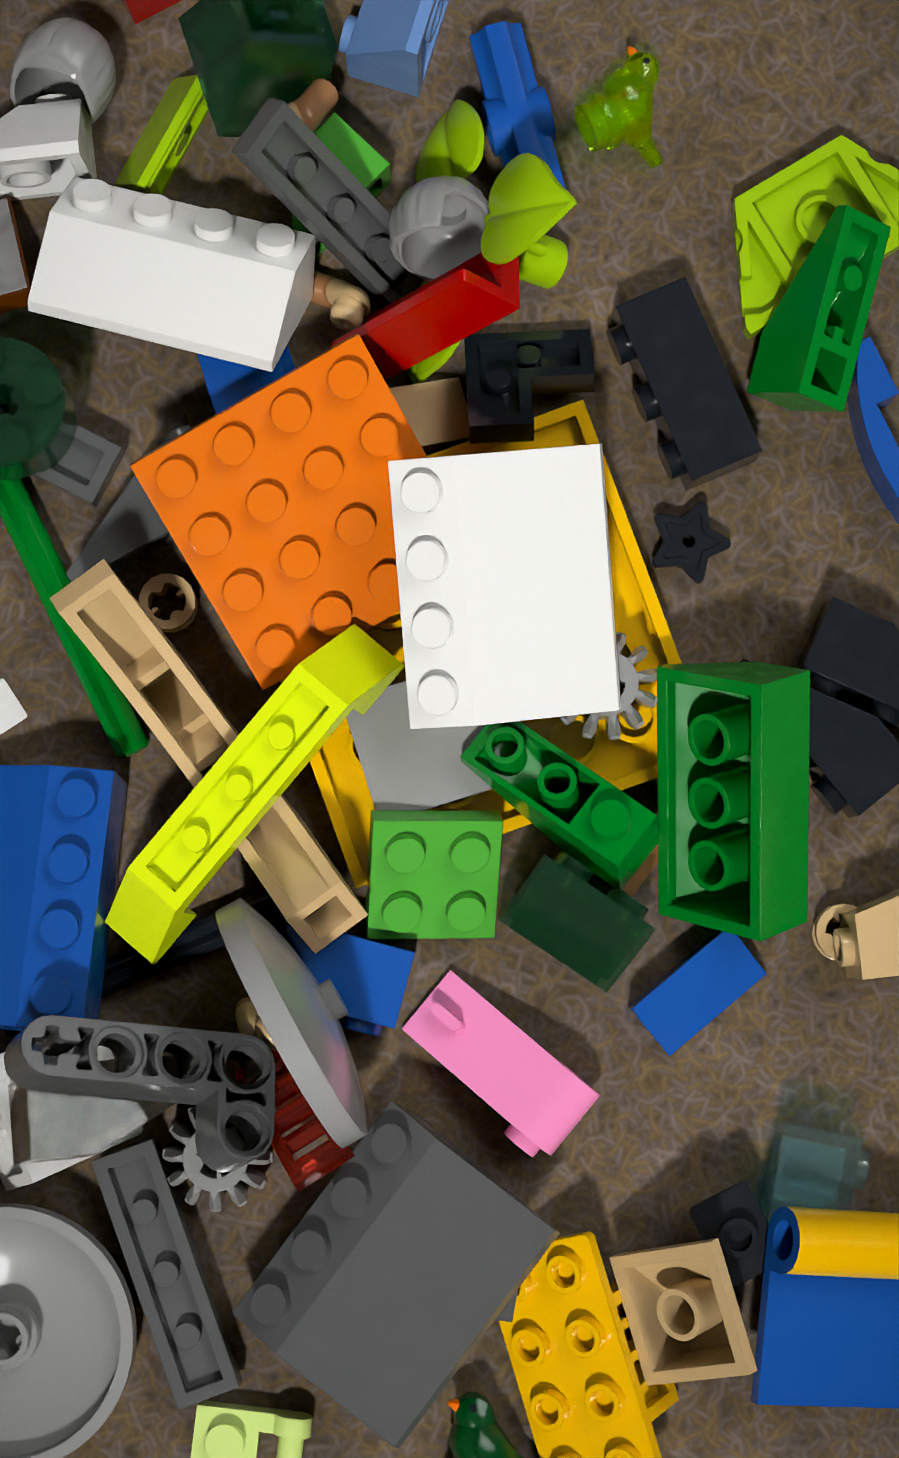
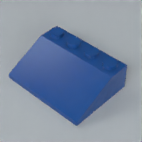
(56, 888)

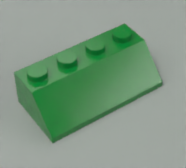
(733, 796)

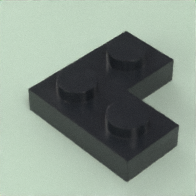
(512, 367)

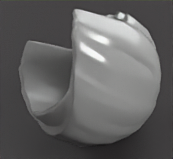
(67, 60)
(437, 225)

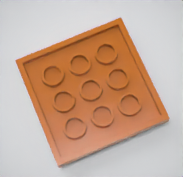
(290, 507)

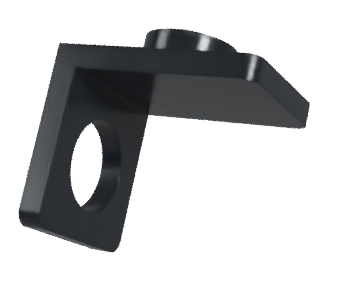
(740, 1227)

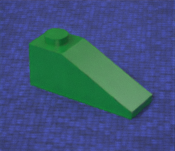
(819, 324)

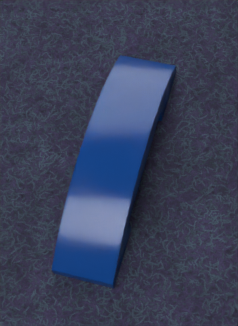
(868, 393)

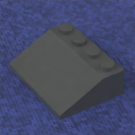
(395, 1273)

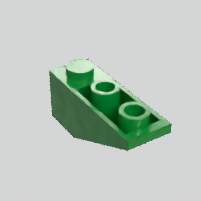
(565, 800)

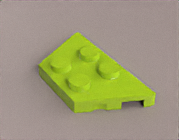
(787, 213)

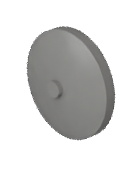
(299, 1019)
(62, 1333)

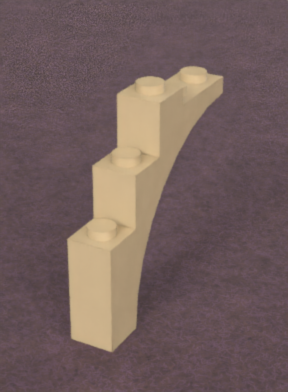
(196, 736)

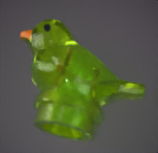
(623, 108)

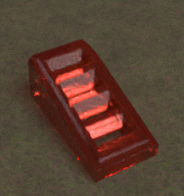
(317, 1161)

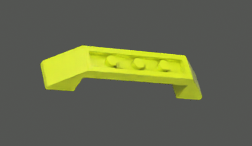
(244, 785)

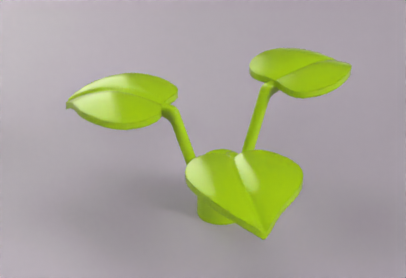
(521, 206)

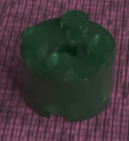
(45, 414)

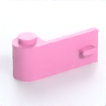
(501, 1065)

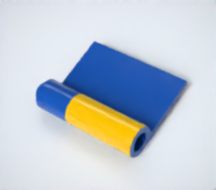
(829, 1310)

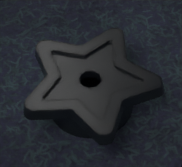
(691, 559)

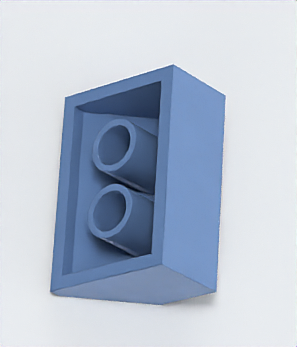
(392, 42)

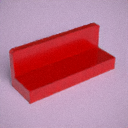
(439, 314)

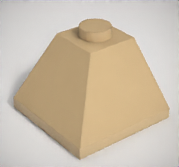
(683, 1313)

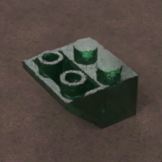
(256, 53)
(577, 922)

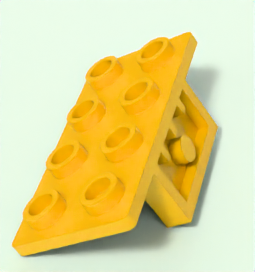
(580, 1360)

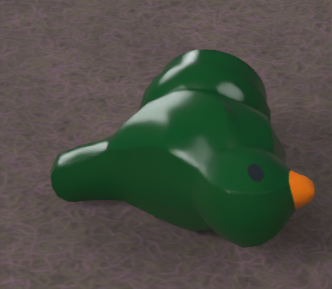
(476, 1429)

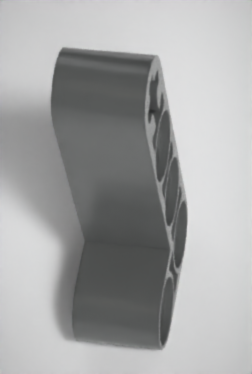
(144, 1077)

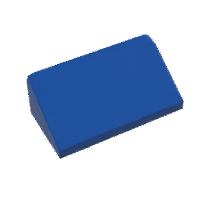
(697, 990)

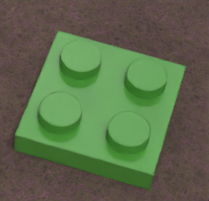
(433, 874)

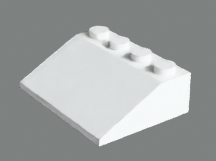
(505, 586)

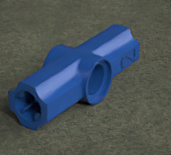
(513, 106)

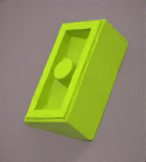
(165, 138)

